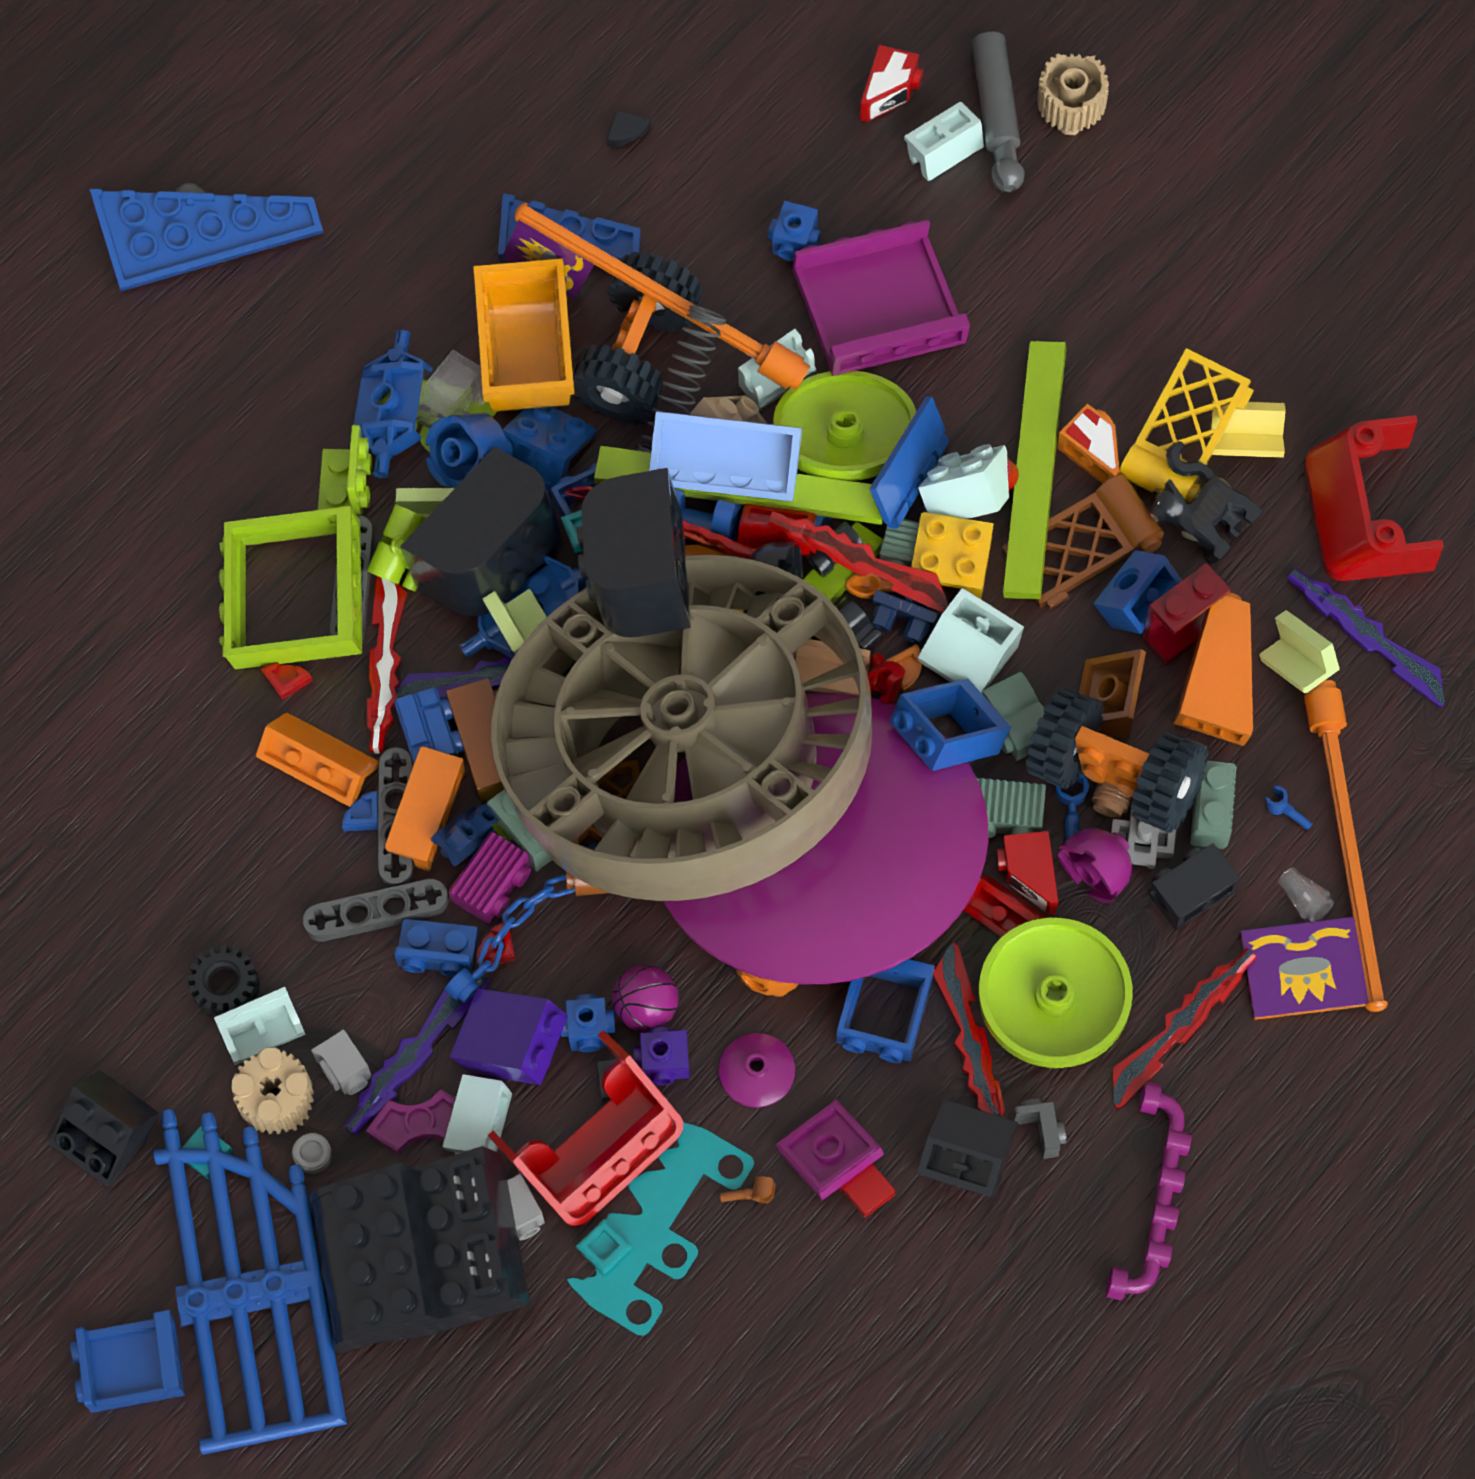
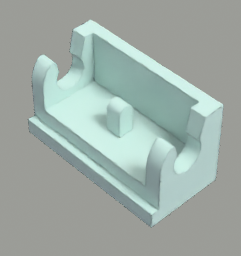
(945, 140)
(762, 389)
(259, 1025)
(477, 1111)

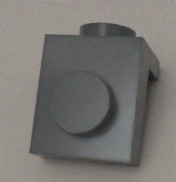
(1050, 1131)

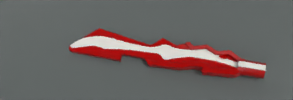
(384, 661)

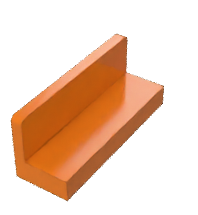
(315, 758)
(425, 806)

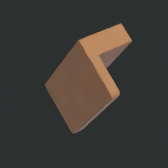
(817, 658)

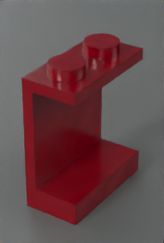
(1178, 615)

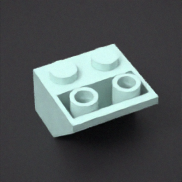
(967, 483)
(971, 641)

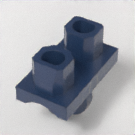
(889, 608)
(465, 833)

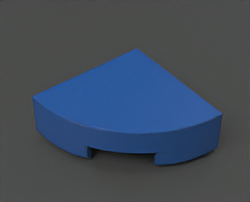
(363, 813)

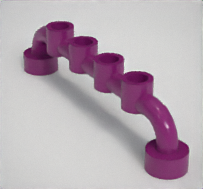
(1163, 1214)

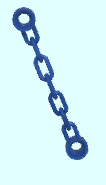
(464, 983)

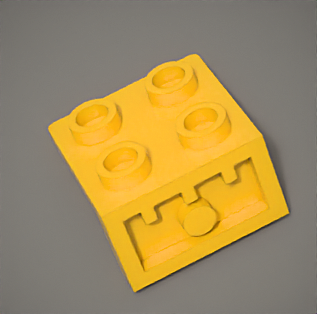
(954, 550)

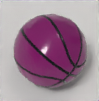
(644, 998)

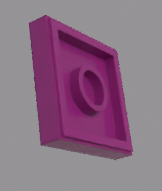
(829, 1149)

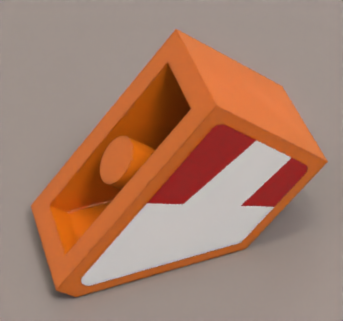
(1091, 443)

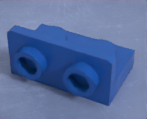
(436, 947)

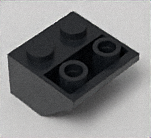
(102, 1127)
(967, 1148)

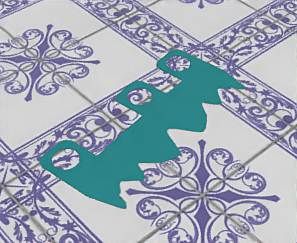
(661, 1199)

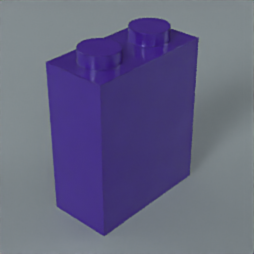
(509, 1036)

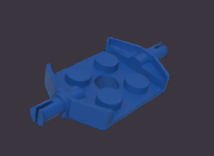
(392, 424)
(550, 586)

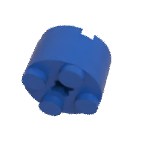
(460, 444)

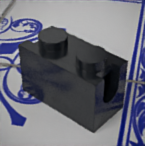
(1194, 885)

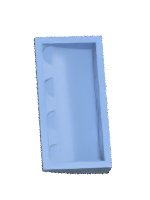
(727, 455)

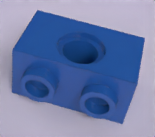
(1134, 588)

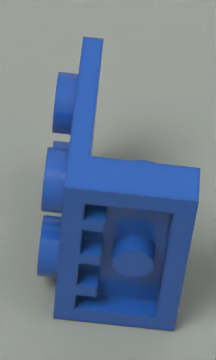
(547, 440)

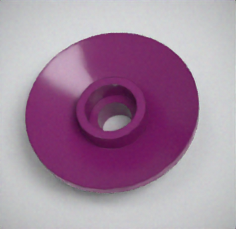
(760, 1087)

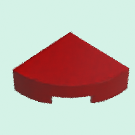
(286, 678)
(508, 952)

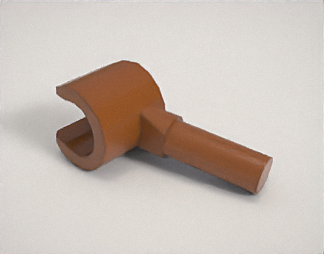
(762, 1191)

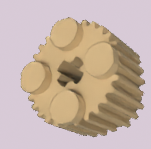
(1072, 92)
(267, 1072)

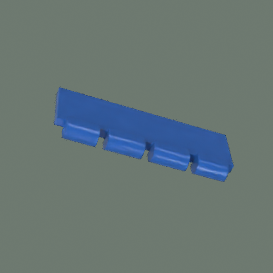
(909, 463)

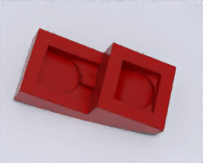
(868, 1190)

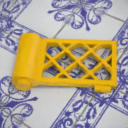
(1147, 463)

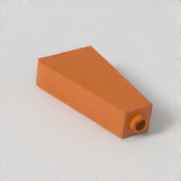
(1219, 678)

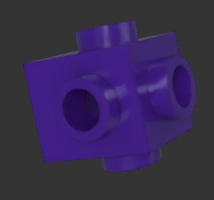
(663, 1055)

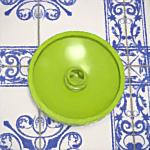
(846, 423)
(1055, 992)

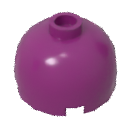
(1098, 860)

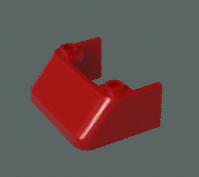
(1347, 538)
(604, 1150)

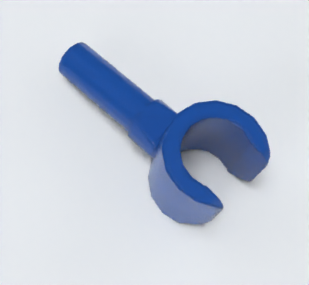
(1284, 807)

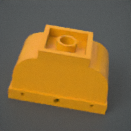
(524, 334)

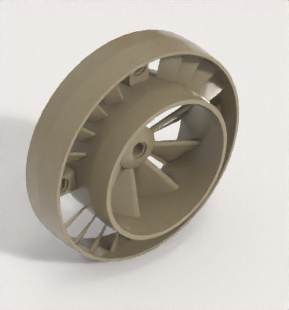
(709, 690)

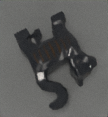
(1212, 503)

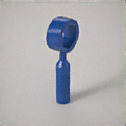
(1072, 819)

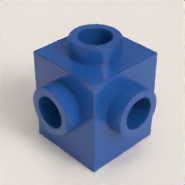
(794, 230)
(584, 1034)

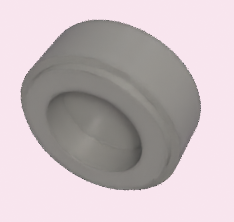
(312, 1153)

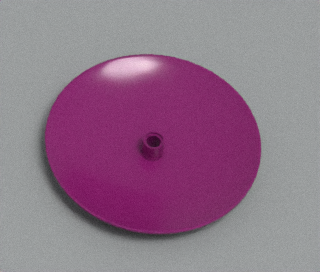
(871, 887)

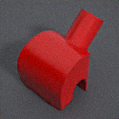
(885, 678)

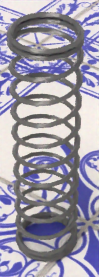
(704, 316)

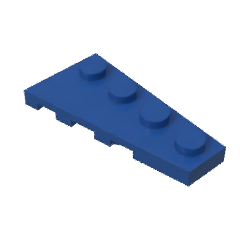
(607, 235)

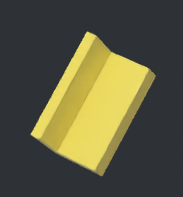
(1252, 430)

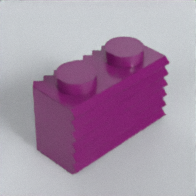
(490, 878)

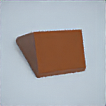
(1115, 684)

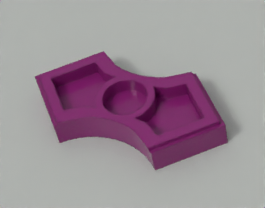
(401, 1125)

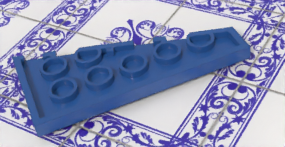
(184, 231)

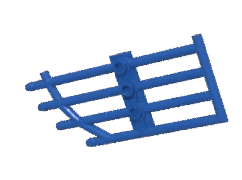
(250, 1291)

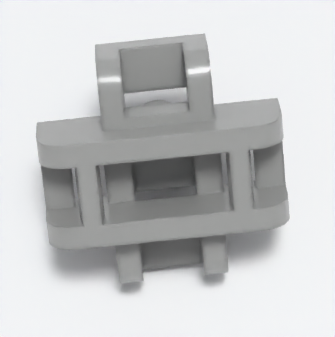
(1145, 834)

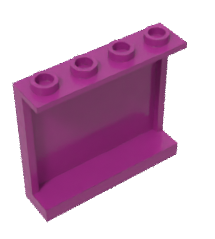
(878, 298)

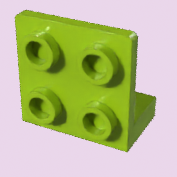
(345, 475)

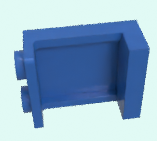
(128, 1363)

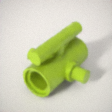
(388, 558)

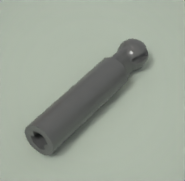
(998, 109)

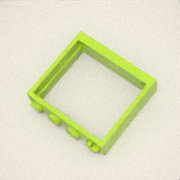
(349, 593)

